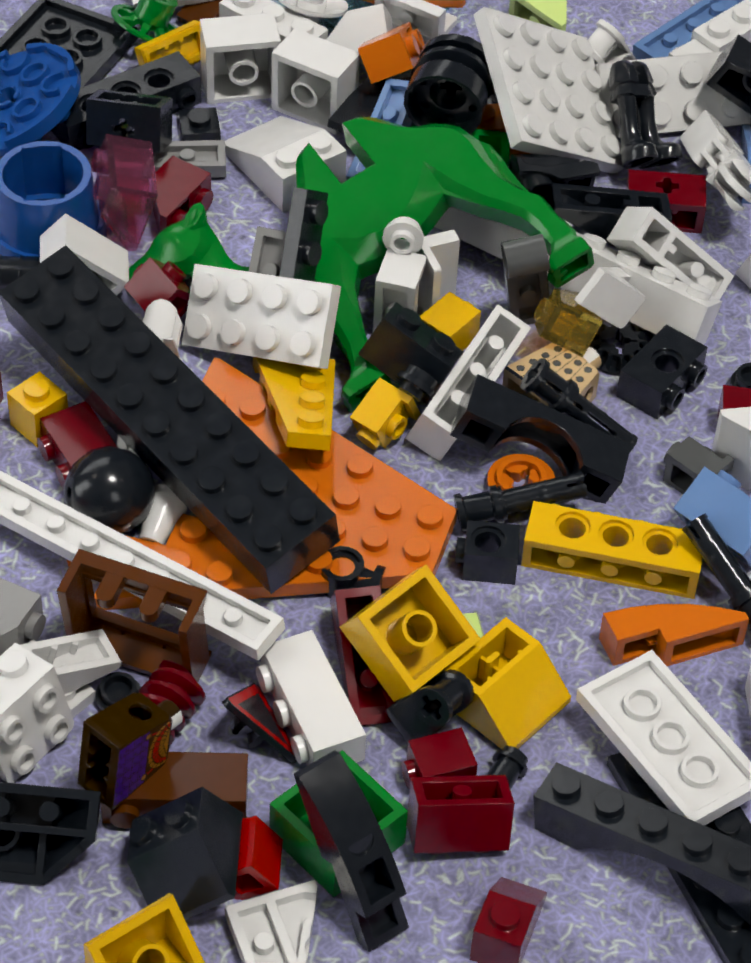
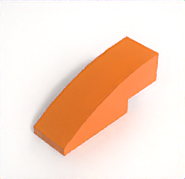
(671, 631)

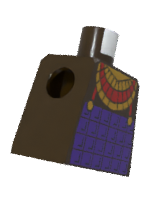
(125, 746)

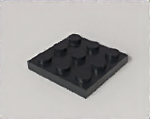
(87, 36)

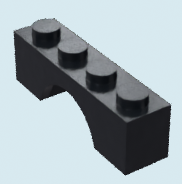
(497, 415)

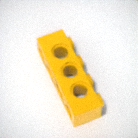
(611, 549)

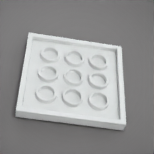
(548, 90)

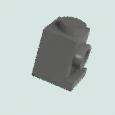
(687, 460)

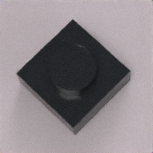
(199, 124)

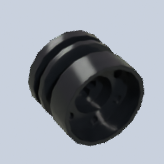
(449, 83)

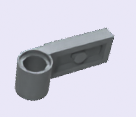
(525, 275)

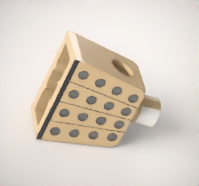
(562, 361)

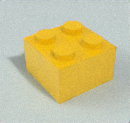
(410, 633)

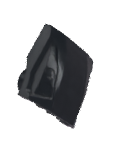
(539, 171)

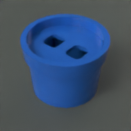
(40, 186)

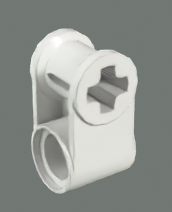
(608, 44)

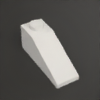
(664, 245)

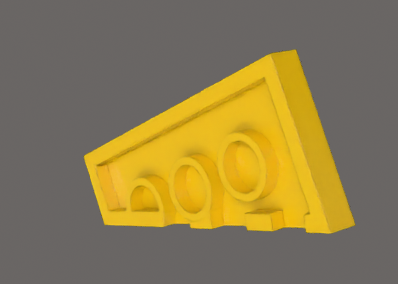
(301, 401)

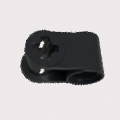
(431, 705)

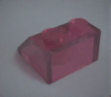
(125, 186)

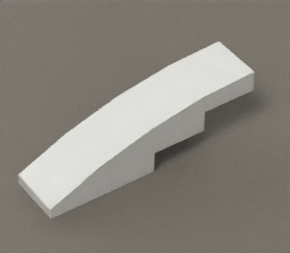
(78, 657)

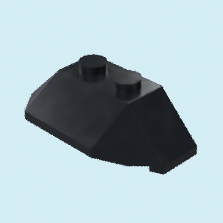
(44, 830)

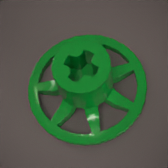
(149, 14)

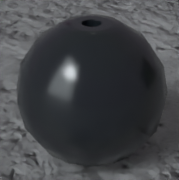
(111, 488)

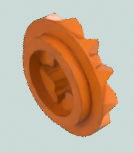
(515, 468)

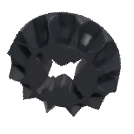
(610, 357)

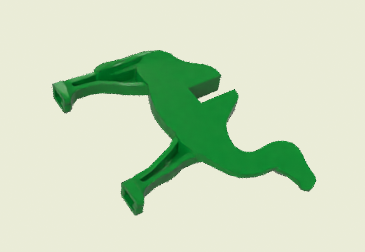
(406, 174)

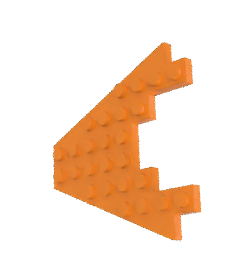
(374, 505)

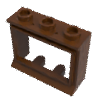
(135, 642)

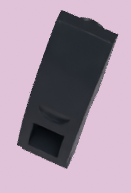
(355, 847)

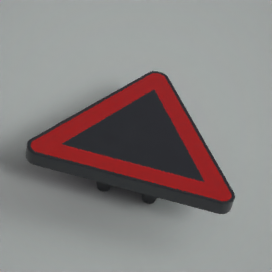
(253, 710)

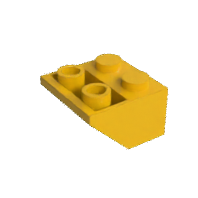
(511, 684)

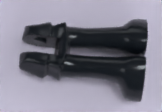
(635, 95)

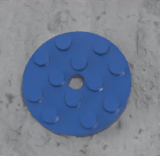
(43, 89)

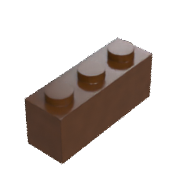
(182, 773)

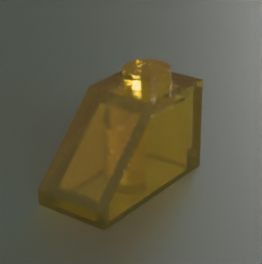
(566, 321)

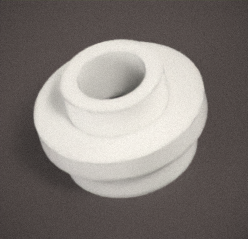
(403, 228)

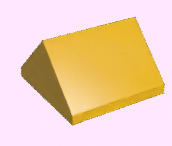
(148, 936)

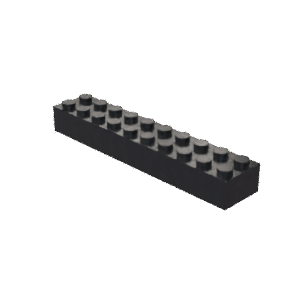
(171, 419)

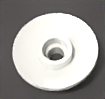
(317, 9)

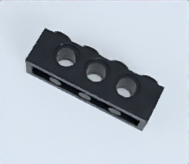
(163, 77)

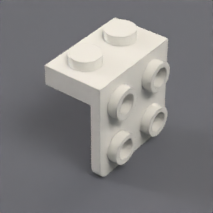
(31, 711)

